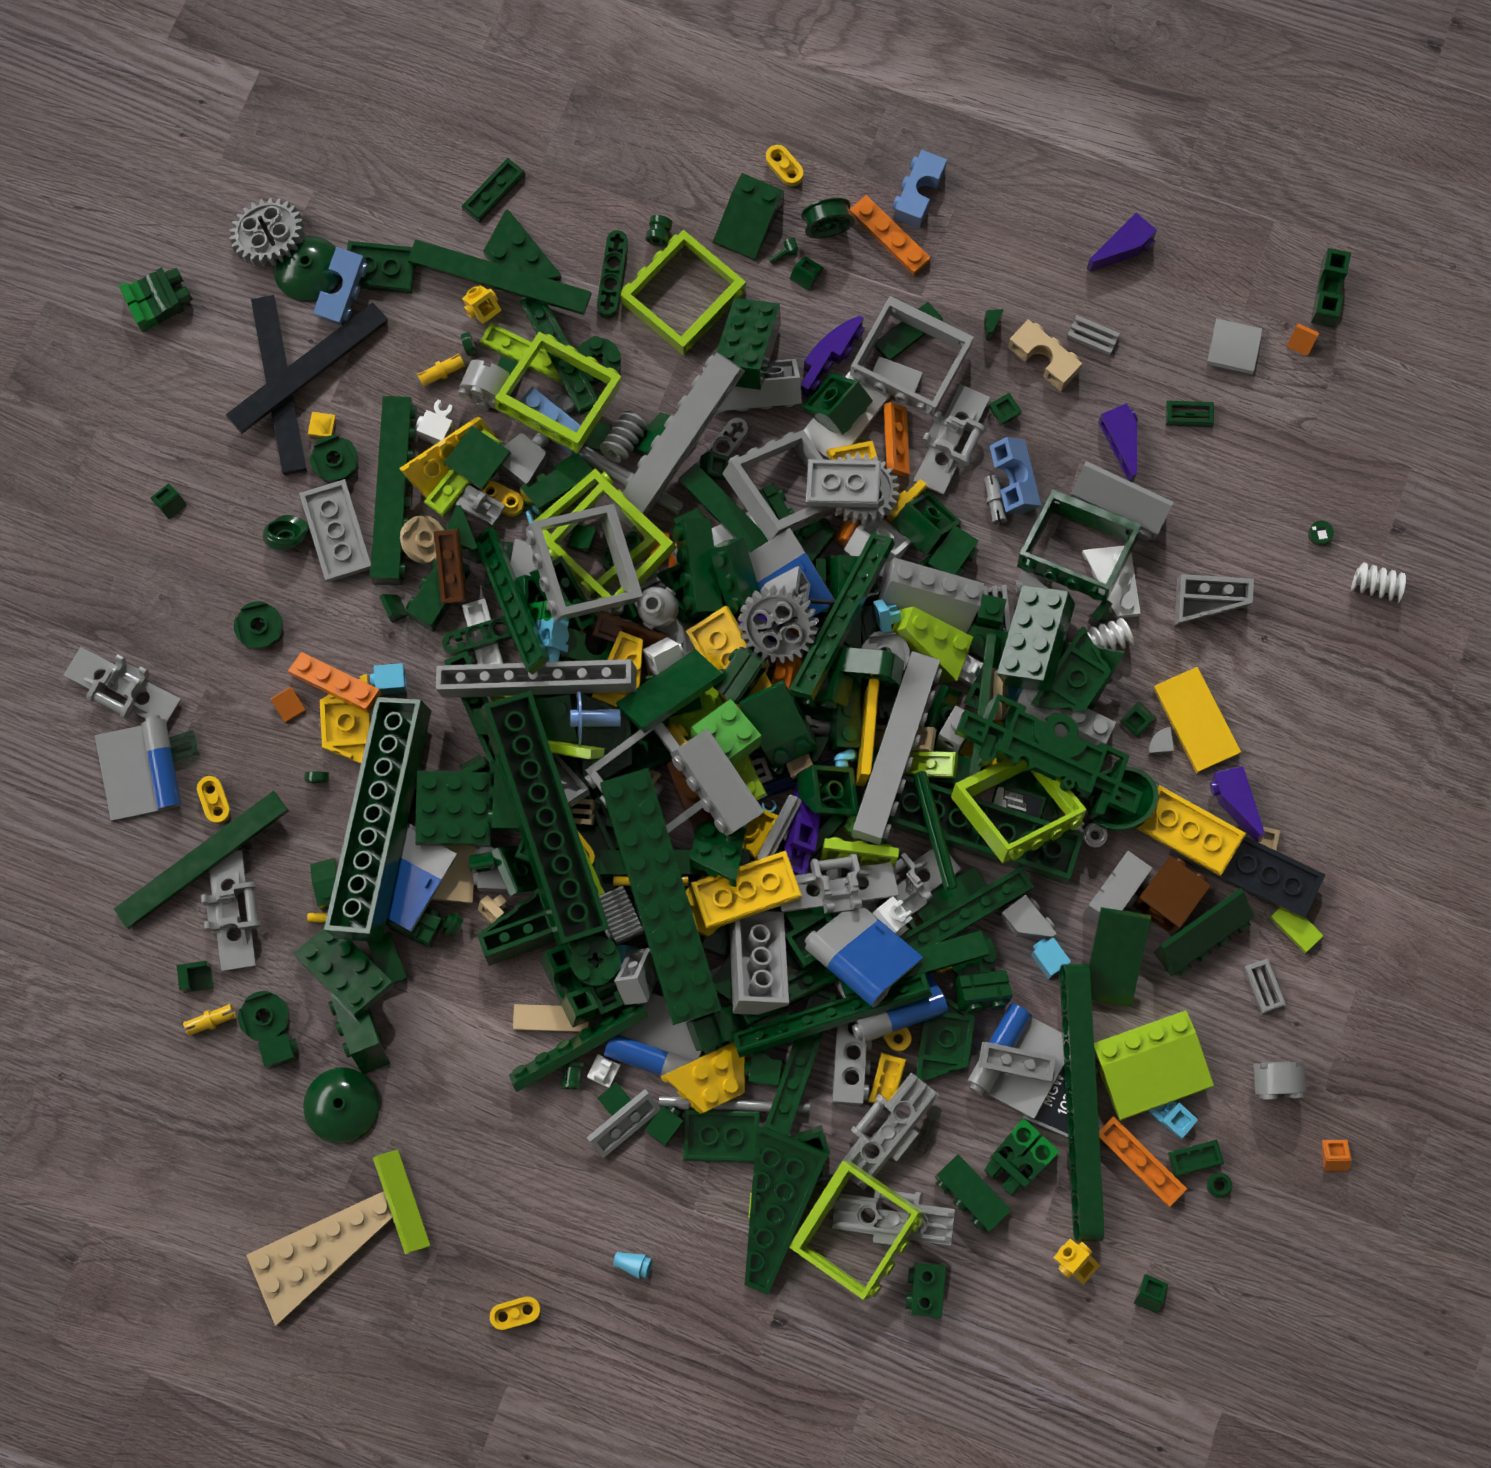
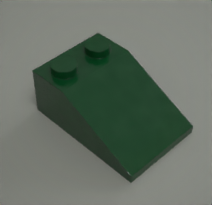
(749, 216)
(781, 723)

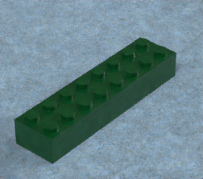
(1051, 860)

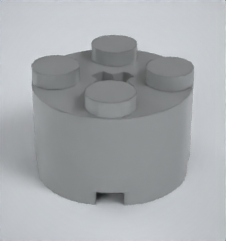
(482, 384)
(1279, 1078)

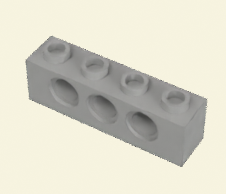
(843, 1092)

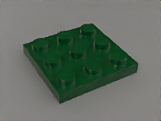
(452, 808)

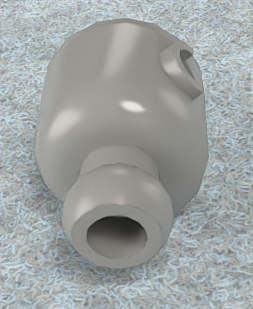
(658, 607)

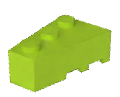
(934, 639)

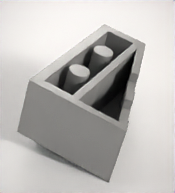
(1210, 595)
(1120, 886)

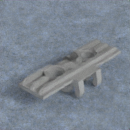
(946, 434)
(123, 680)
(912, 890)
(843, 893)
(224, 913)
(896, 1132)
(888, 1224)

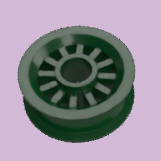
(827, 218)

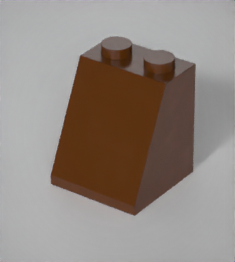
(1172, 895)

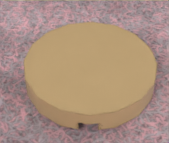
(418, 538)

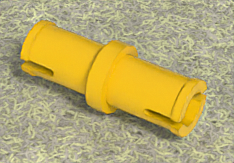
(441, 370)
(209, 1019)

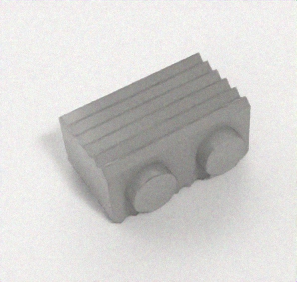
(620, 916)

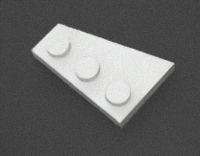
(1124, 594)

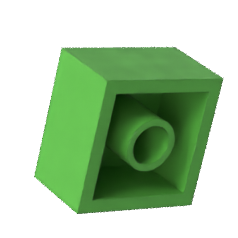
(731, 731)

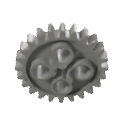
(283, 224)
(887, 496)
(787, 642)

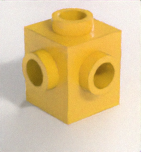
(481, 304)
(1076, 1261)

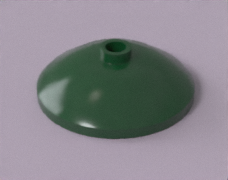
(306, 281)
(1119, 821)
(358, 1108)

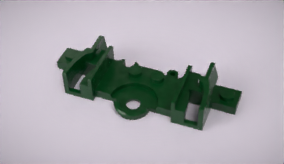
(1055, 757)

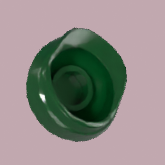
(285, 533)

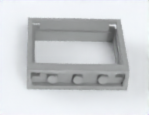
(922, 322)
(753, 499)
(618, 550)
(669, 742)

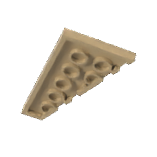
(307, 1258)

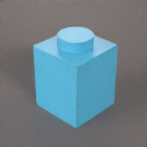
(389, 679)
(1049, 957)

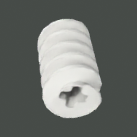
(1379, 581)
(1111, 634)

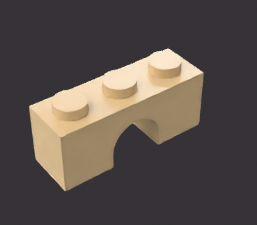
(1032, 340)

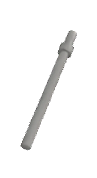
(729, 1105)

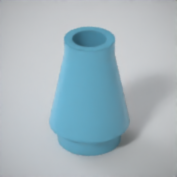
(635, 1264)

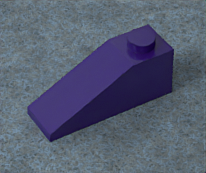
(1125, 243)
(1121, 433)
(1236, 798)

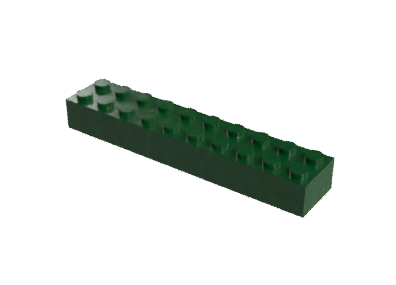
(544, 818)
(378, 820)
(660, 896)

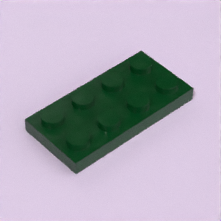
(344, 971)

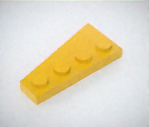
(429, 468)

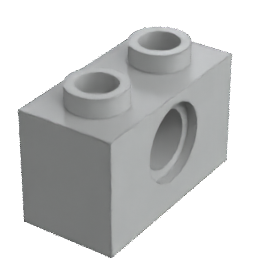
(636, 977)

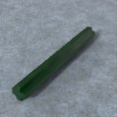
(935, 830)

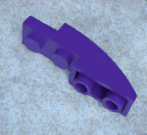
(831, 348)
(802, 837)

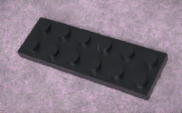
(1269, 876)

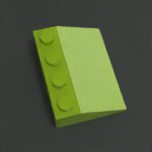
(1152, 1065)

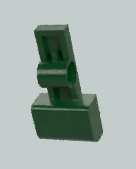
(803, 923)

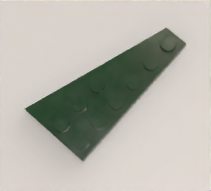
(781, 1189)

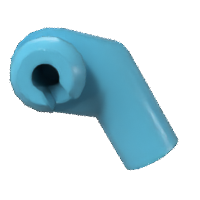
(842, 758)

